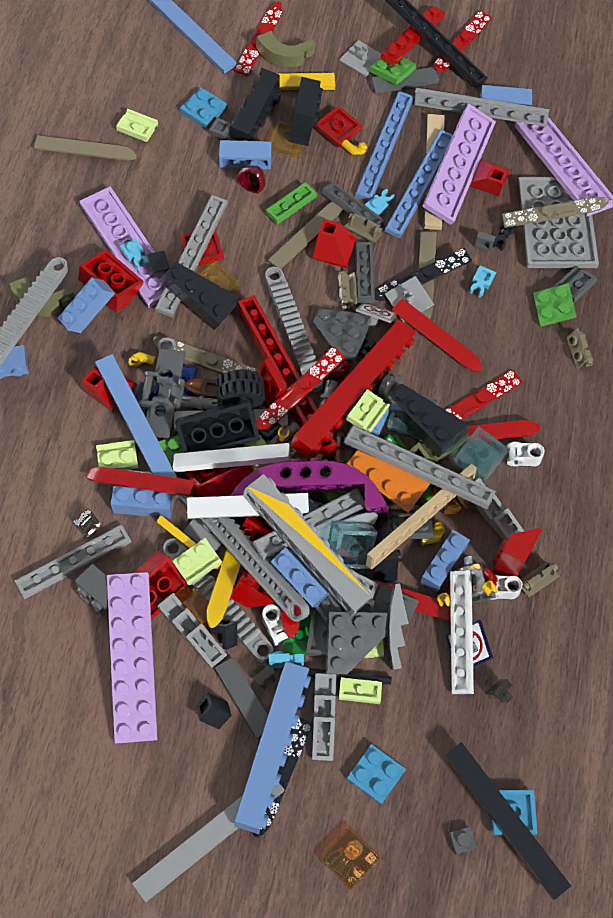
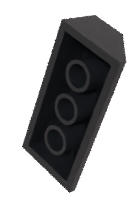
(218, 427)

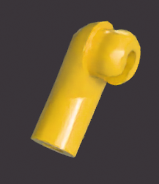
(354, 150)
(141, 358)
(438, 531)

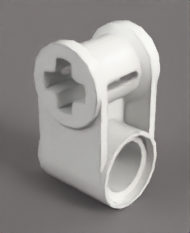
(521, 454)
(503, 590)
(274, 627)

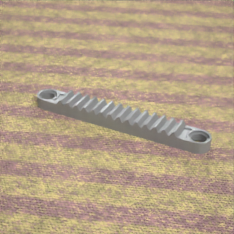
(30, 306)
(291, 322)
(262, 571)
(247, 632)

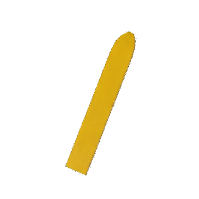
(222, 589)

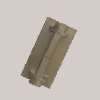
(370, 231)
(347, 292)
(578, 344)
(342, 454)
(539, 578)

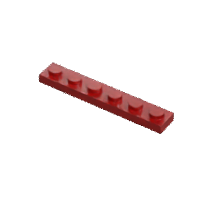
(409, 38)

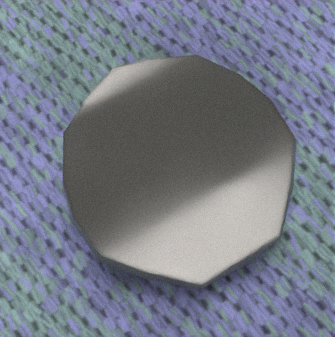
(388, 384)

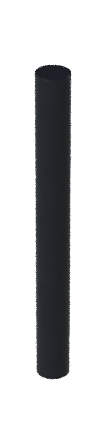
(384, 679)

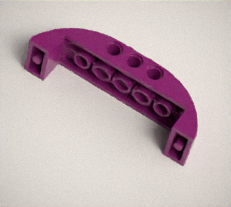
(340, 479)

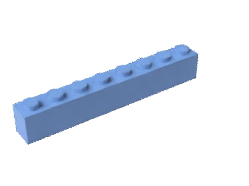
(271, 748)

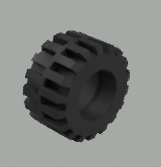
(240, 386)

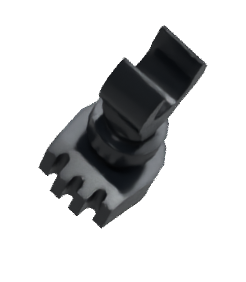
(504, 234)

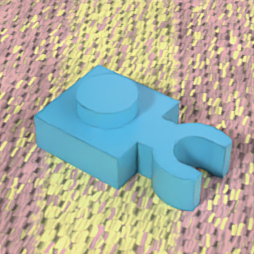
(380, 204)
(134, 252)
(482, 279)
(278, 659)

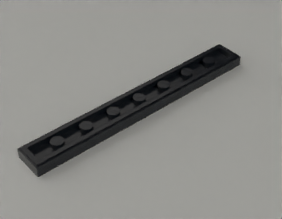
(439, 41)
(508, 821)

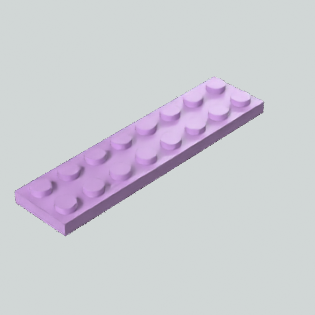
(564, 162)
(459, 164)
(117, 228)
(132, 658)

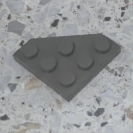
(343, 330)
(318, 630)
(352, 638)

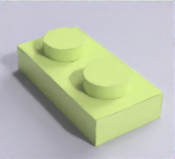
(360, 690)

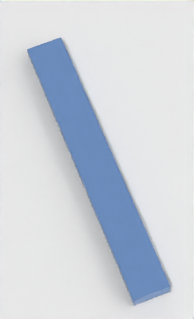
(195, 34)
(384, 146)
(418, 185)
(134, 417)

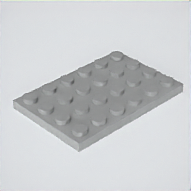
(558, 241)

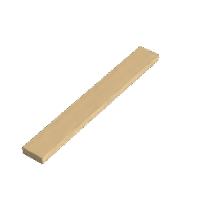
(434, 124)
(414, 522)

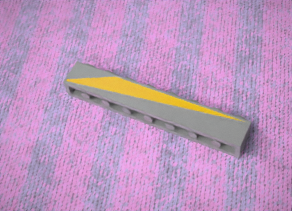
(307, 544)

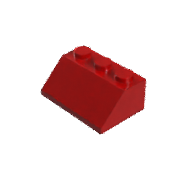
(115, 274)
(218, 481)
(514, 552)
(163, 579)

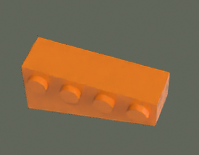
(391, 481)

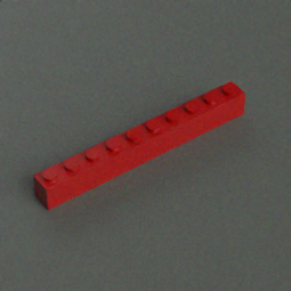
(271, 347)
(348, 393)

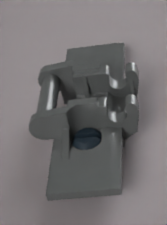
(170, 393)

